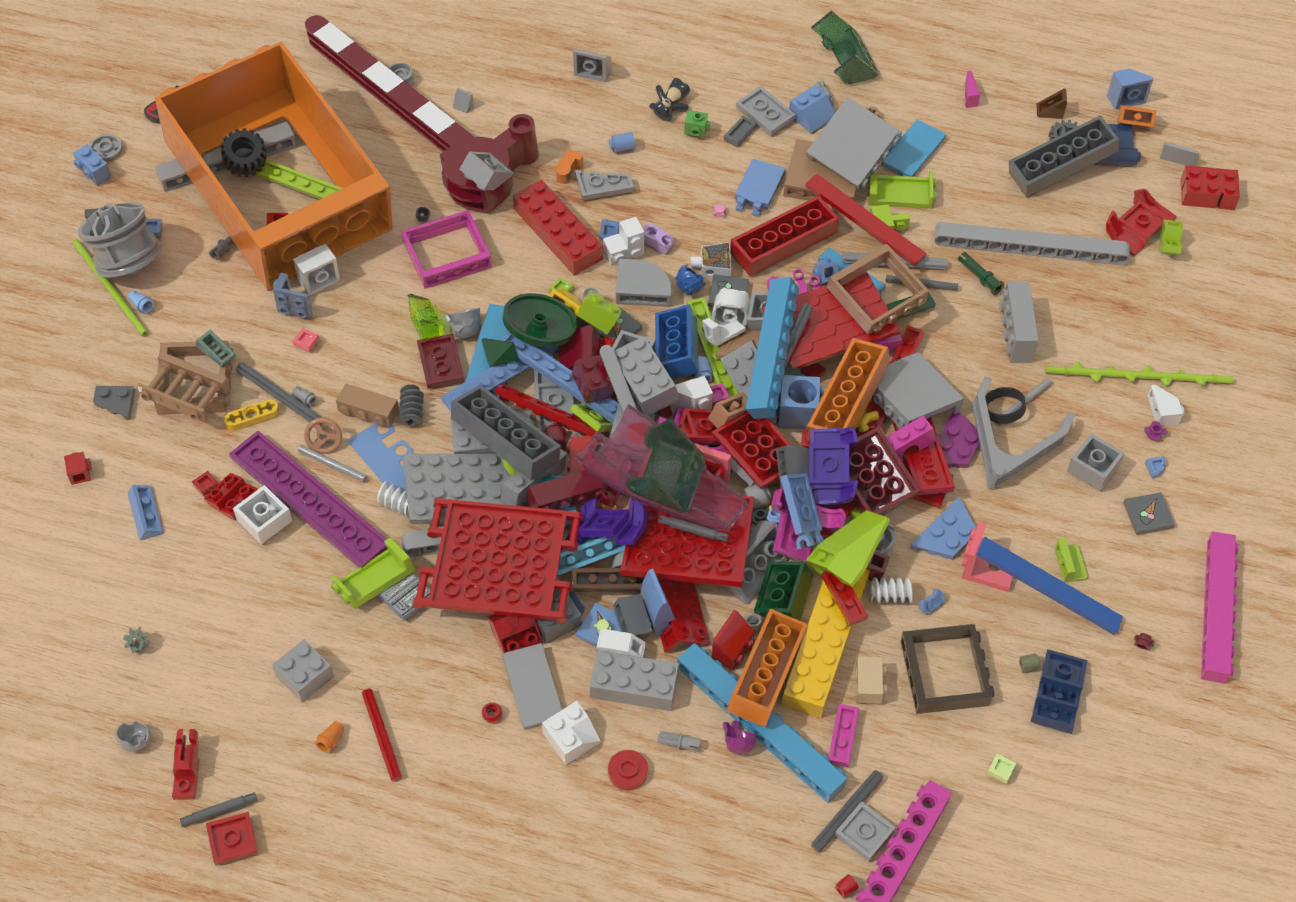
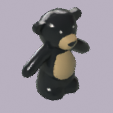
(676, 92)

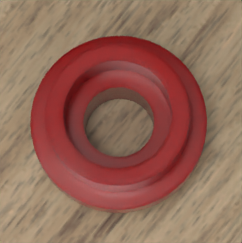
(492, 707)

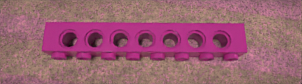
(931, 794)

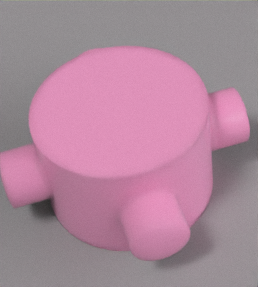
(719, 210)

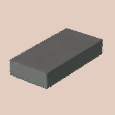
(740, 131)

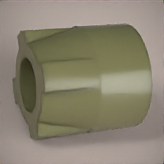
(1029, 662)

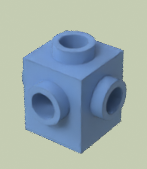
(831, 267)

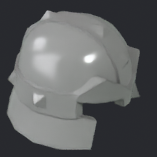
(465, 323)

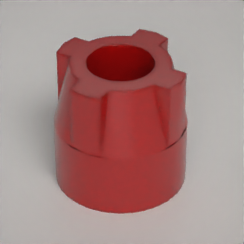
(846, 886)

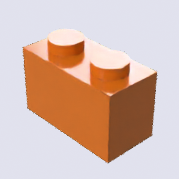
(1136, 116)

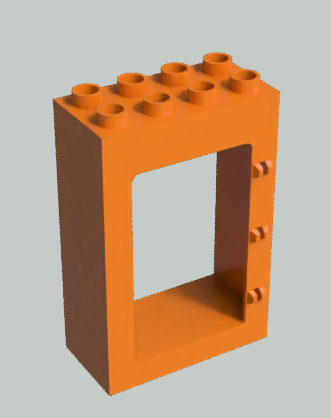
(253, 95)

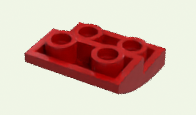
(229, 494)

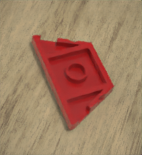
(697, 425)

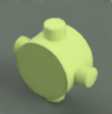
(602, 624)

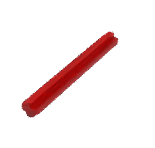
(381, 735)

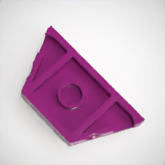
(959, 441)

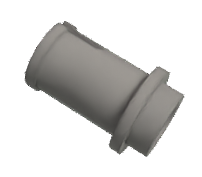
(306, 397)

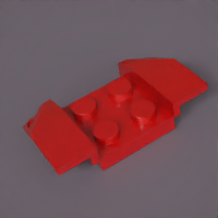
(1138, 222)

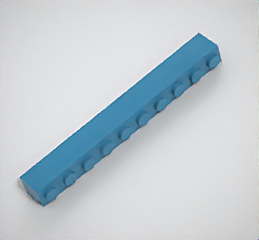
(776, 736)

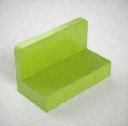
(1070, 561)

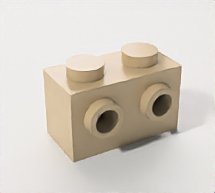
(870, 680)

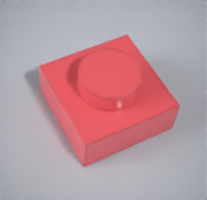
(305, 340)

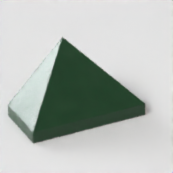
(499, 351)

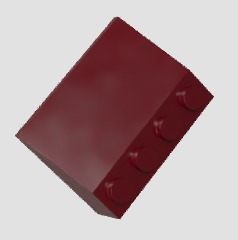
(880, 475)

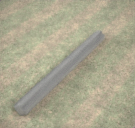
(934, 263)

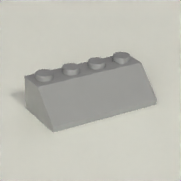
(758, 556)

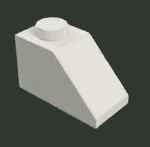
(1165, 406)

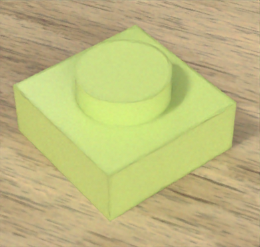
(1001, 768)

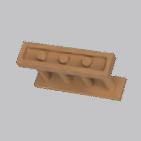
(183, 371)

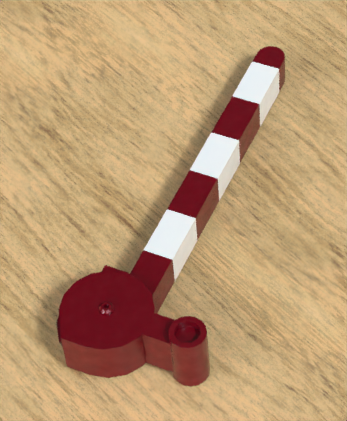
(512, 147)

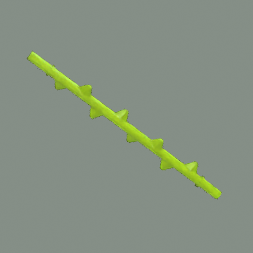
(1147, 373)

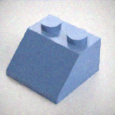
(1129, 88)
(812, 109)

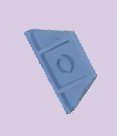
(948, 533)

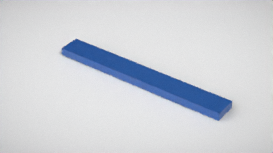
(1049, 585)

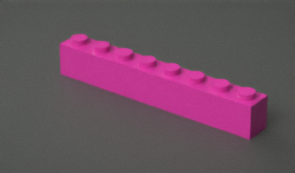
(1218, 607)

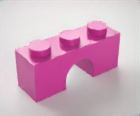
(915, 433)

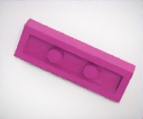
(843, 735)

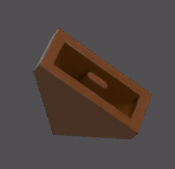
(1053, 106)

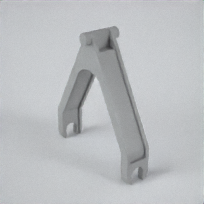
(998, 464)

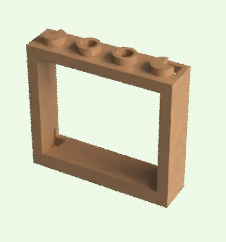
(899, 268)
(216, 404)

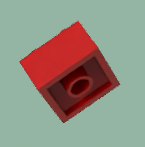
(732, 641)

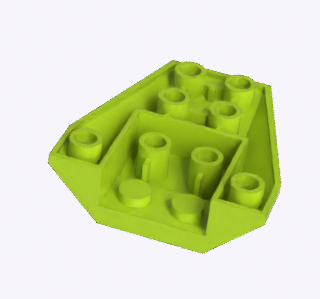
(850, 548)

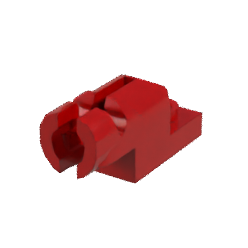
(185, 766)

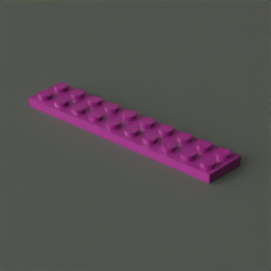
(309, 499)

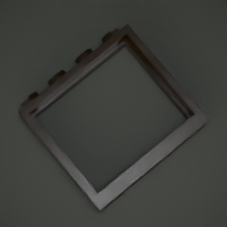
(953, 702)

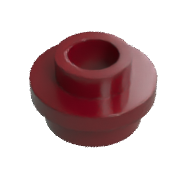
(1143, 641)

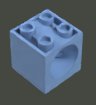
(795, 390)

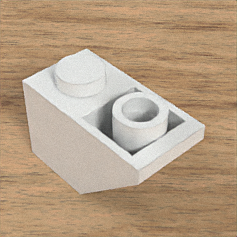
(620, 643)

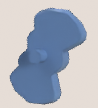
(932, 601)

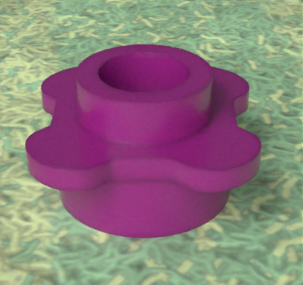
(1155, 435)

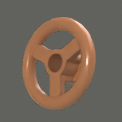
(323, 429)

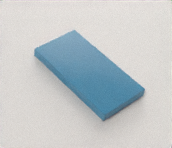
(914, 149)

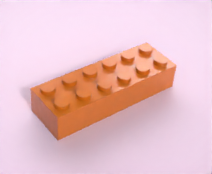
(851, 386)
(767, 668)

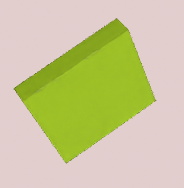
(592, 418)

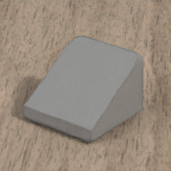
(463, 100)

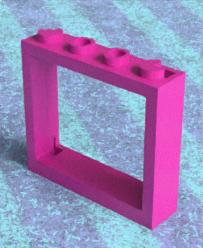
(455, 269)

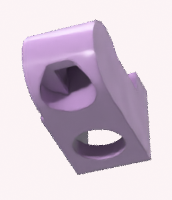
(657, 238)

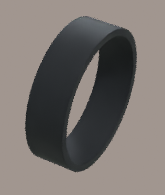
(1006, 392)

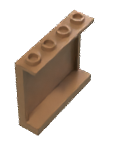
(803, 169)

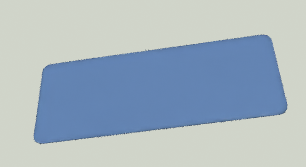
(577, 602)

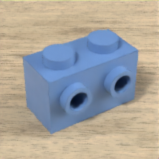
(92, 165)

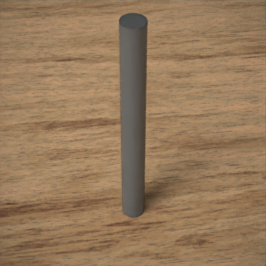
(927, 283)

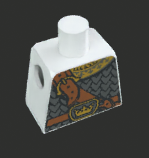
(713, 260)

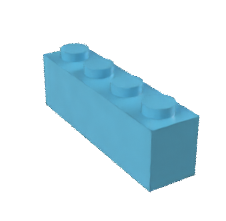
(588, 552)

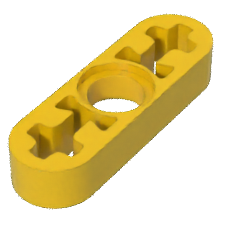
(239, 424)

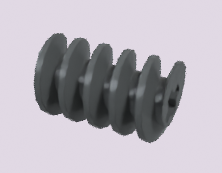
(411, 405)

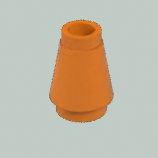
(329, 737)

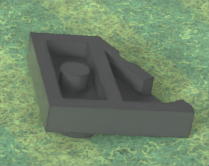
(115, 399)

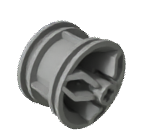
(119, 239)

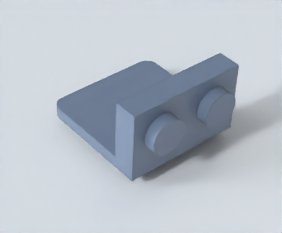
(291, 301)

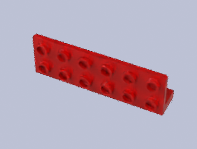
(689, 621)

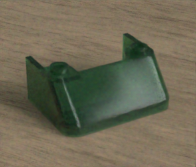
(848, 47)

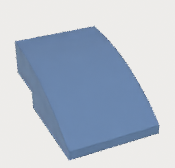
(656, 603)

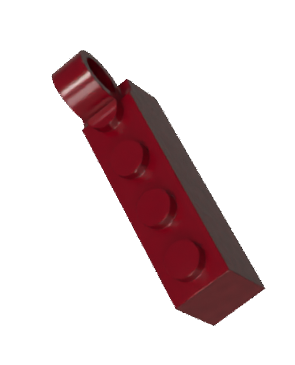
(570, 490)

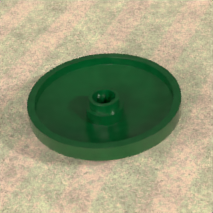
(539, 320)

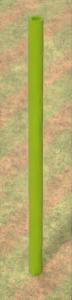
(111, 289)

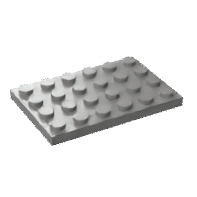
(451, 477)

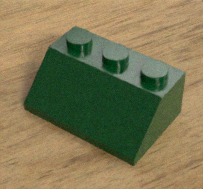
(784, 588)

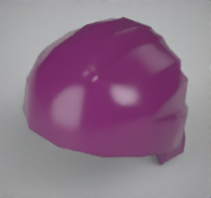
(738, 740)

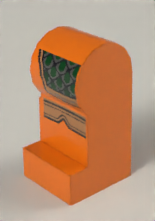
(567, 165)

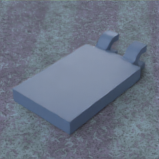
(758, 186)
(802, 509)

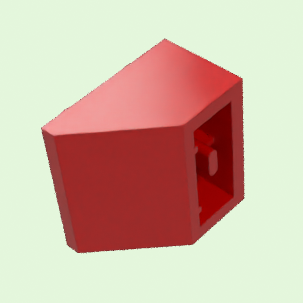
(514, 632)

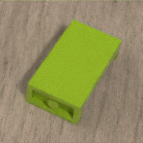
(902, 191)
(375, 576)

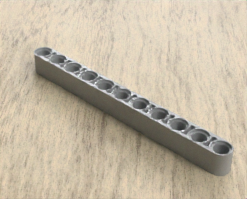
(1032, 243)

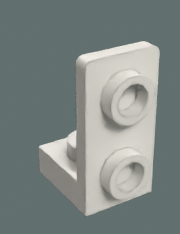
(720, 335)

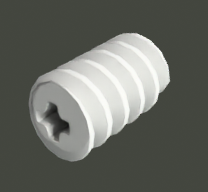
(393, 499)
(891, 589)

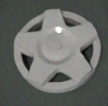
(106, 149)

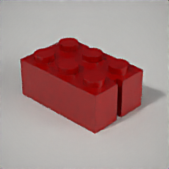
(1204, 185)

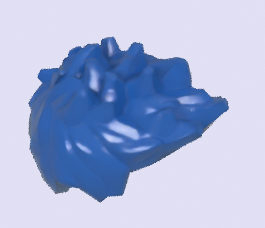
(689, 280)

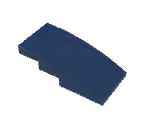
(1059, 691)

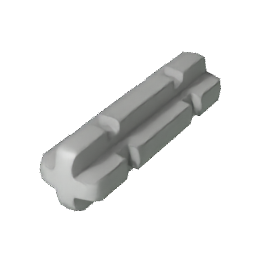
(821, 84)

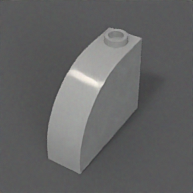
(642, 284)

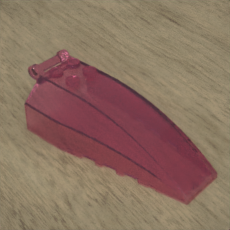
(627, 456)

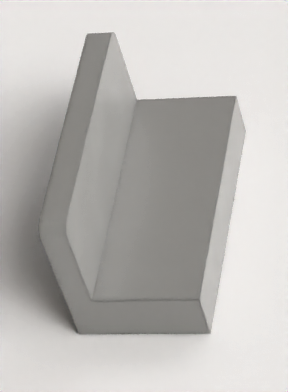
(1179, 154)

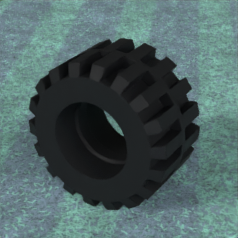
(240, 140)

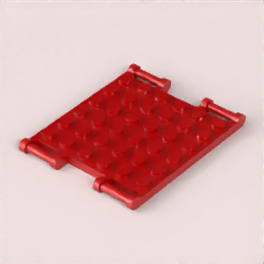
(498, 559)

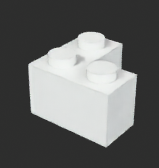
(627, 243)

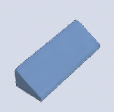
(144, 511)

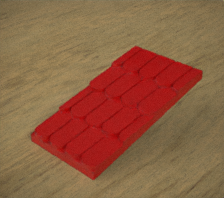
(832, 327)

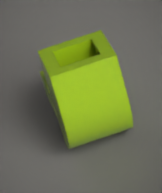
(898, 222)
(1171, 237)

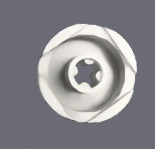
(730, 306)

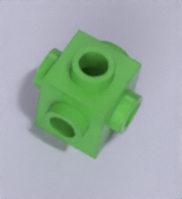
(696, 123)

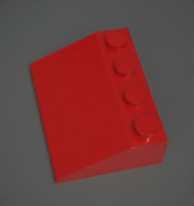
(753, 446)

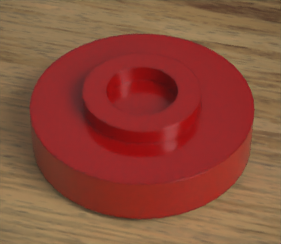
(627, 770)

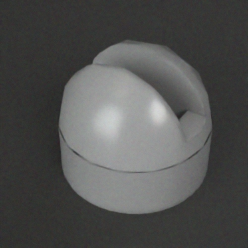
(754, 621)

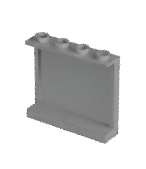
(853, 143)
(914, 390)

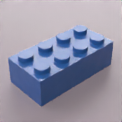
(677, 341)

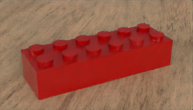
(558, 227)
(784, 235)

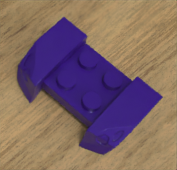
(831, 465)
(620, 524)

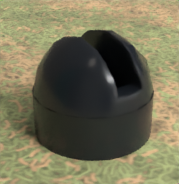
(426, 211)

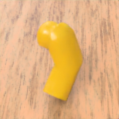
(866, 418)

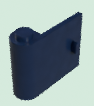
(1126, 153)

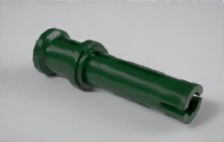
(986, 277)

